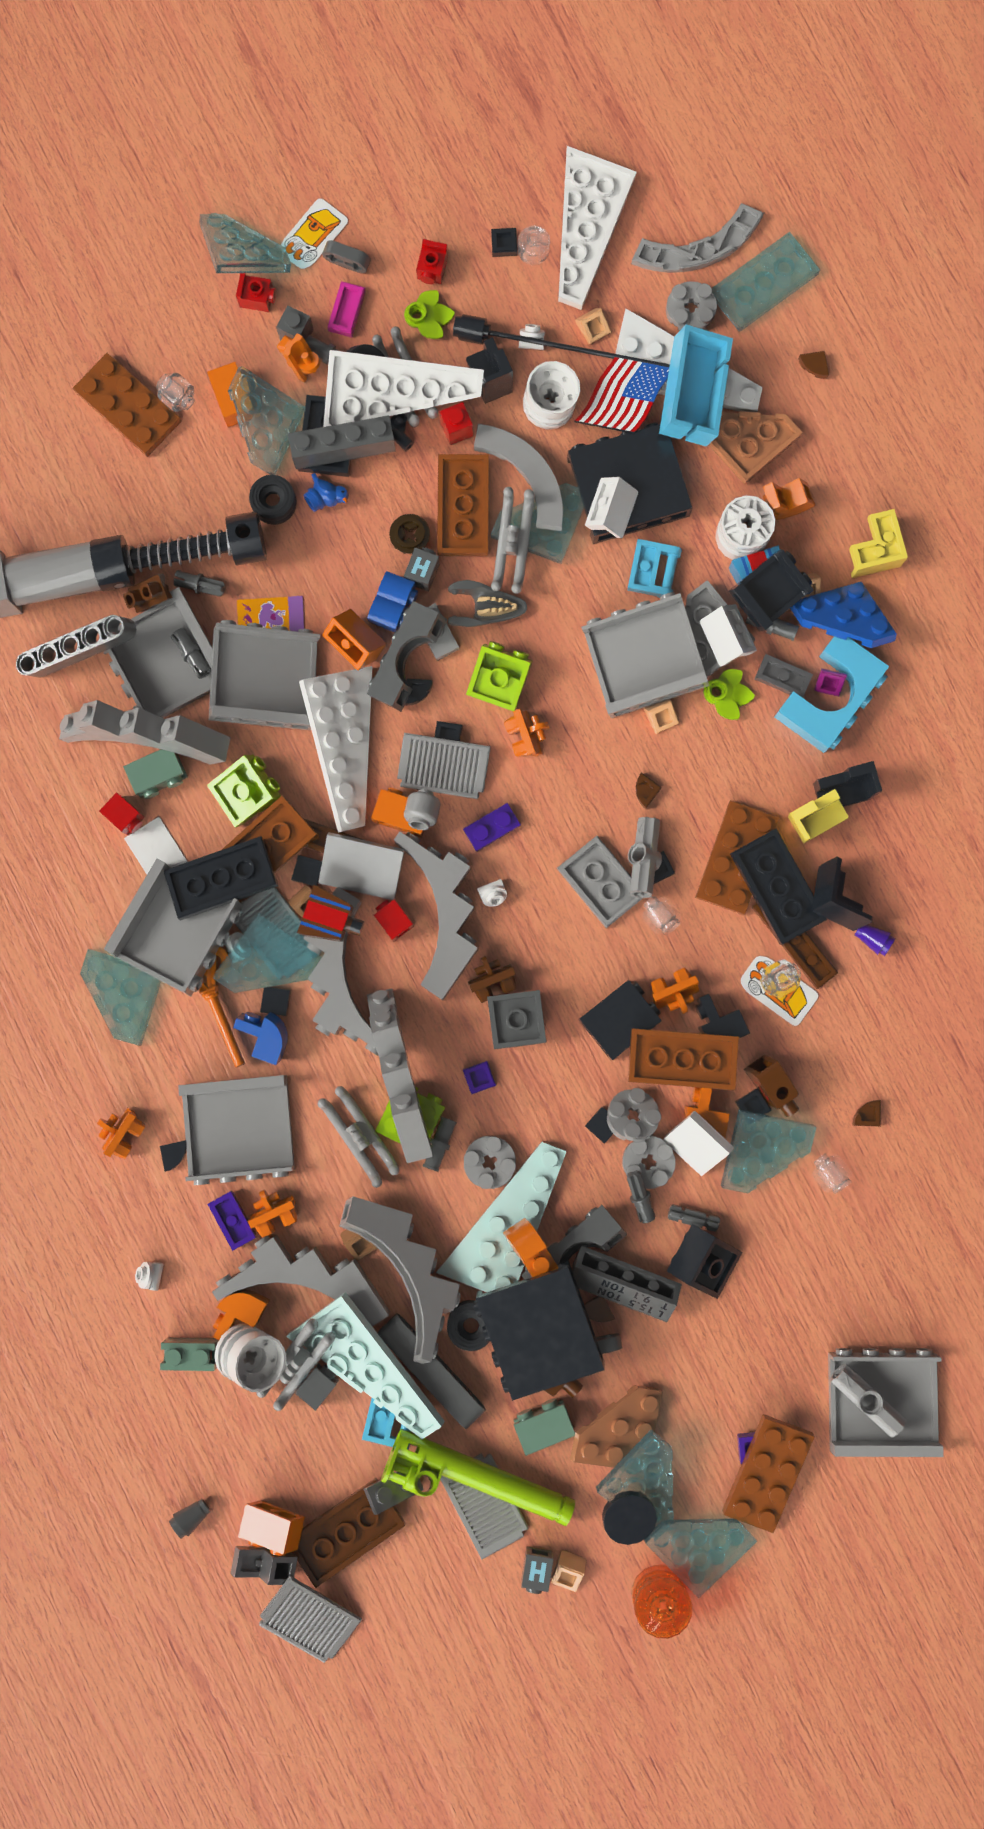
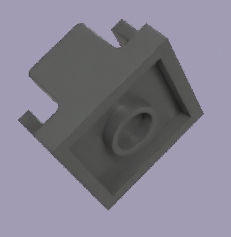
(516, 1019)

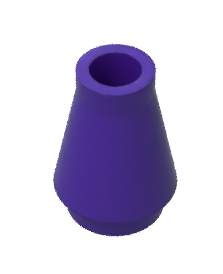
(875, 939)

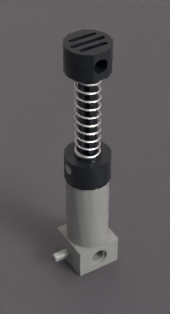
(111, 563)

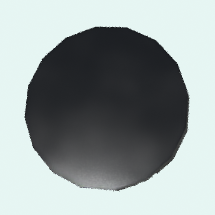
(629, 1517)

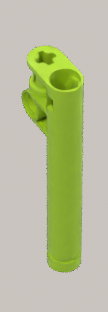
(438, 1460)

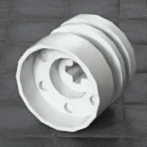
(558, 384)
(733, 535)
(250, 1357)

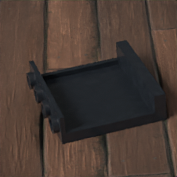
(645, 463)
(539, 1332)

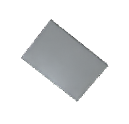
(361, 866)
(599, 881)

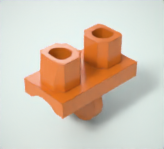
(299, 356)
(522, 723)
(676, 995)
(114, 1143)
(262, 1219)

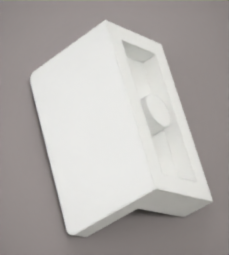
(612, 506)
(727, 634)

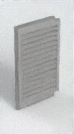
(443, 765)
(274, 908)
(487, 1519)
(308, 1620)

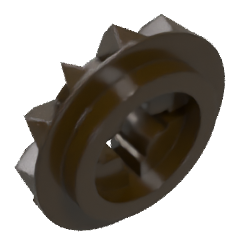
(409, 522)

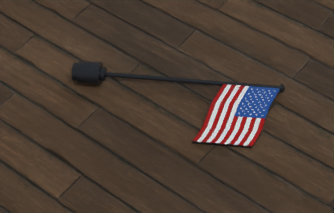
(622, 392)

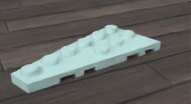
(484, 1255)
(370, 1366)

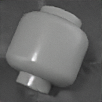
(422, 809)

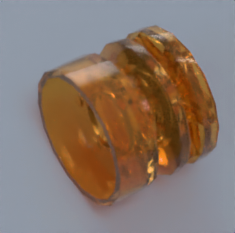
(660, 1585)

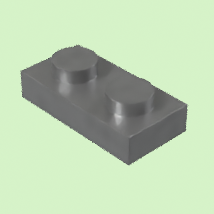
(783, 676)
(385, 1495)

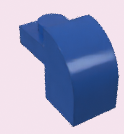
(270, 1032)

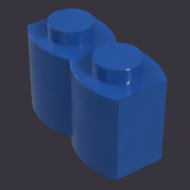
(392, 601)

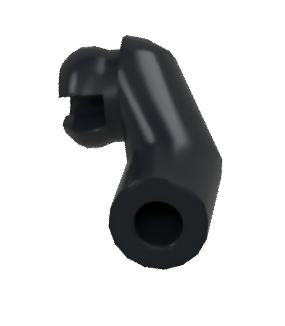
(398, 425)

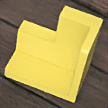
(884, 551)
(818, 816)

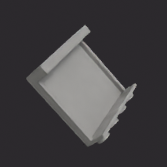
(645, 655)
(153, 662)
(260, 673)
(163, 945)
(237, 1129)
(907, 1384)

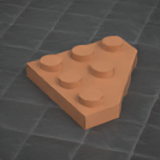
(753, 441)
(617, 1428)

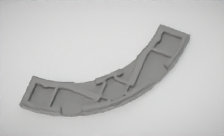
(702, 252)
(530, 466)

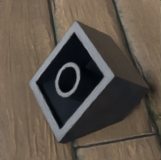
(704, 1261)

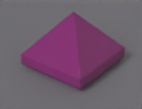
(830, 682)

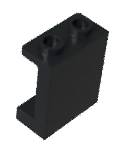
(771, 589)
(616, 1015)

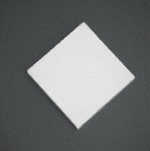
(698, 1143)

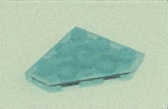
(240, 248)
(264, 418)
(545, 542)
(265, 959)
(121, 994)
(763, 1149)
(647, 1471)
(700, 1548)

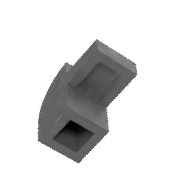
(259, 1562)

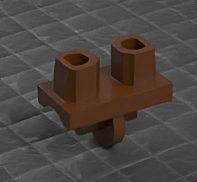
(147, 594)
(482, 984)

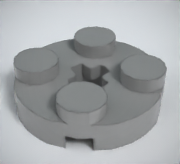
(694, 293)
(636, 1101)
(662, 1154)
(503, 1168)

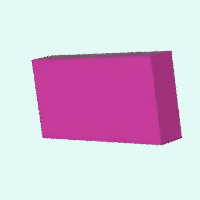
(346, 309)

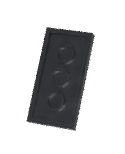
(220, 878)
(777, 886)

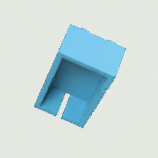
(693, 389)

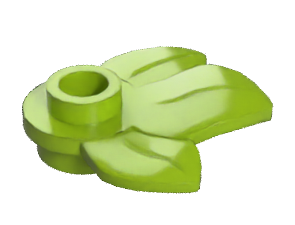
(432, 315)
(732, 694)

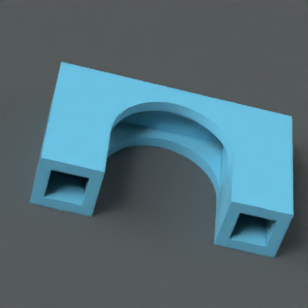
(823, 727)

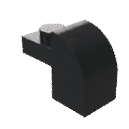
(727, 1025)

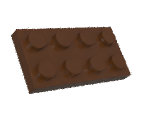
(344, 1536)

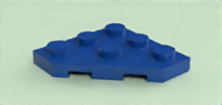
(846, 614)

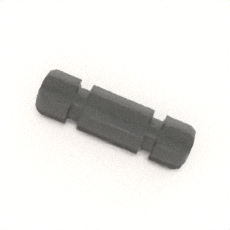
(693, 1217)

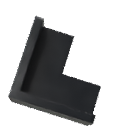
(497, 374)
(853, 785)
(830, 901)

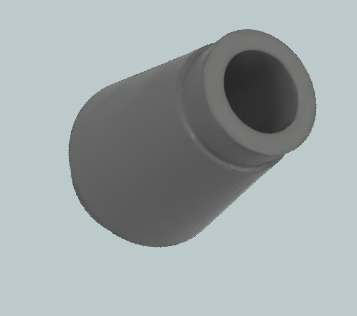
(188, 1519)

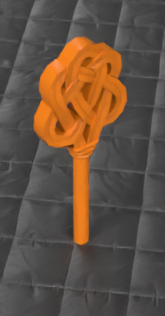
(211, 995)

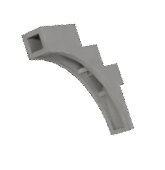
(143, 728)
(445, 877)
(330, 977)
(398, 1076)
(414, 1262)
(308, 1270)

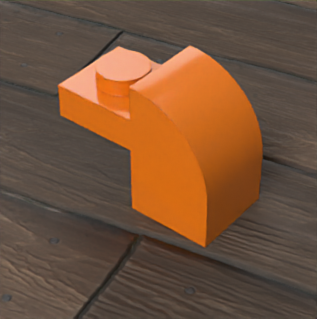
(788, 499)
(717, 1120)
(530, 1248)
(240, 1305)

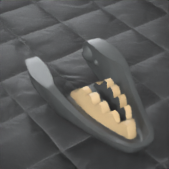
(489, 604)

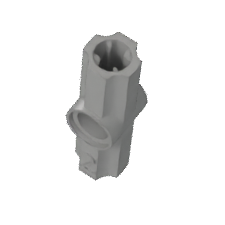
(644, 857)
(879, 1411)

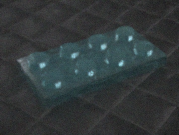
(764, 281)

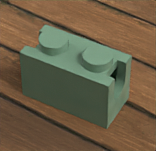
(155, 772)
(189, 1354)
(543, 1426)

